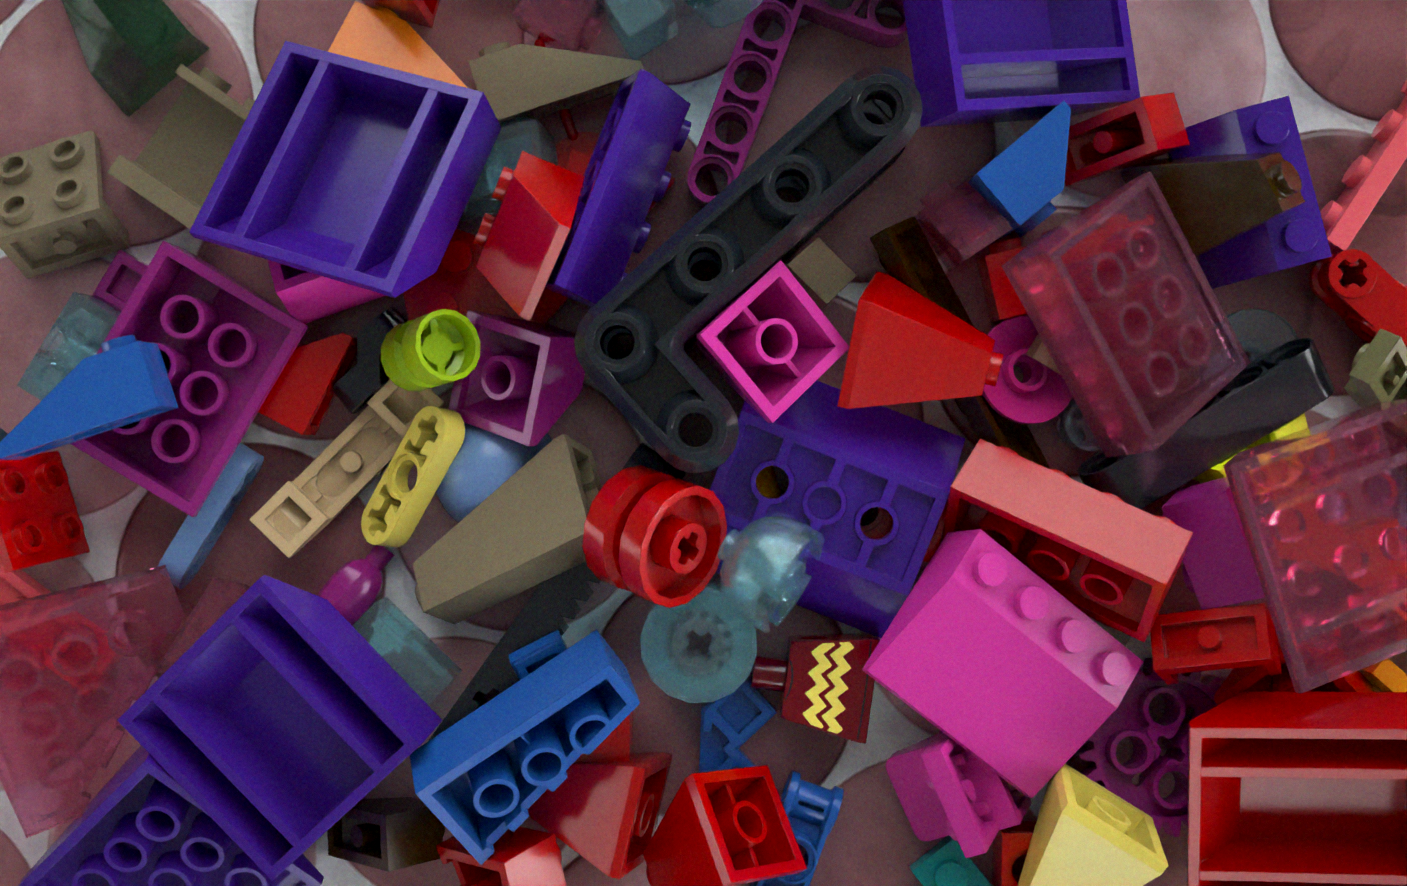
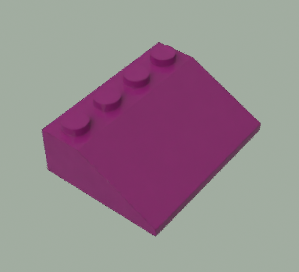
(222, 361)

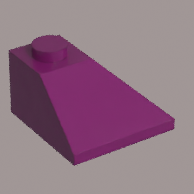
(521, 379)

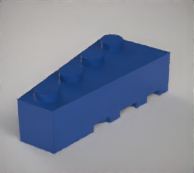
(521, 743)

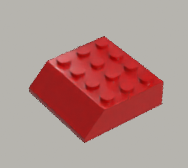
(1299, 790)

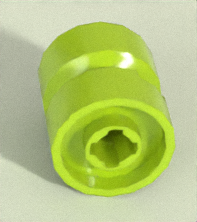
(430, 350)

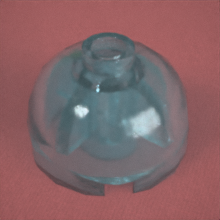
(767, 568)

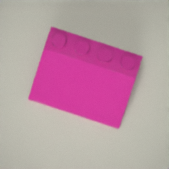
(1001, 661)

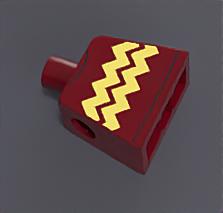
(822, 682)

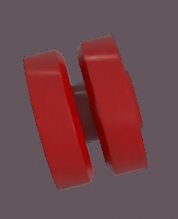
(654, 535)

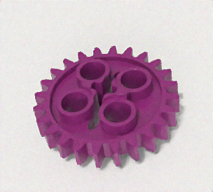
(1134, 721)

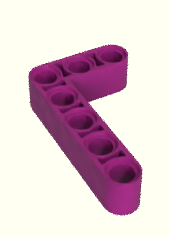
(767, 60)

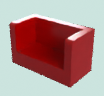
(1214, 641)

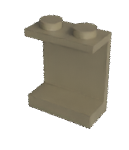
(187, 147)

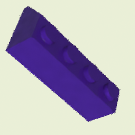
(620, 186)

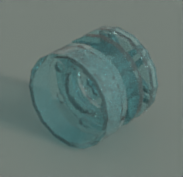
(692, 674)

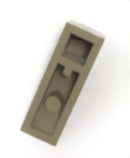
(545, 80)

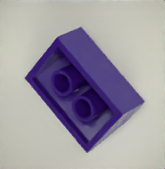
(1283, 241)

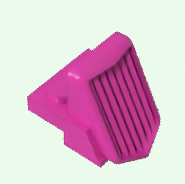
(953, 794)

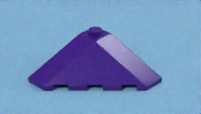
(152, 834)

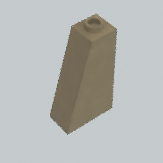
(514, 537)

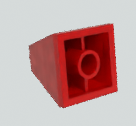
(912, 350)
(607, 810)
(723, 832)

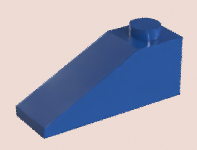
(95, 397)

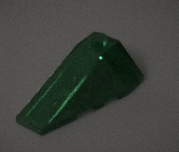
(133, 46)

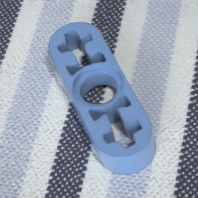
(201, 532)

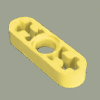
(431, 446)

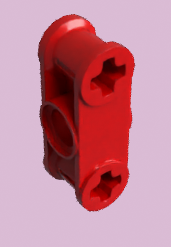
(1368, 300)

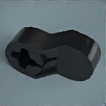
(368, 374)

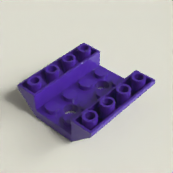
(837, 471)

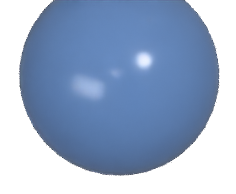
(481, 468)

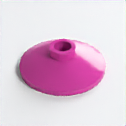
(1041, 392)

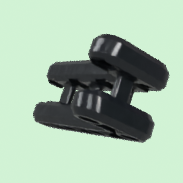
(741, 233)

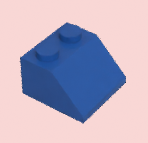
(1028, 173)

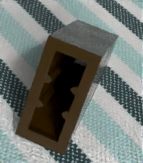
(1222, 193)

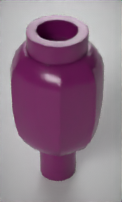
(357, 584)

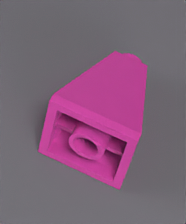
(771, 342)

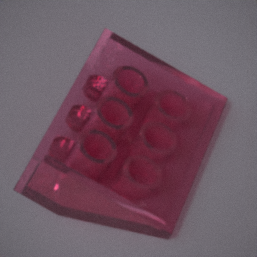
(1128, 317)

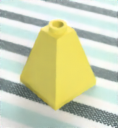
(1090, 838)

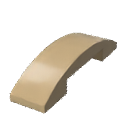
(342, 469)

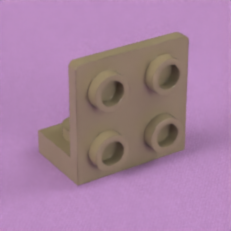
(56, 206)

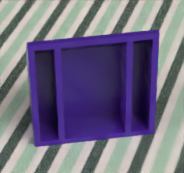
(1018, 58)
(350, 170)
(279, 721)

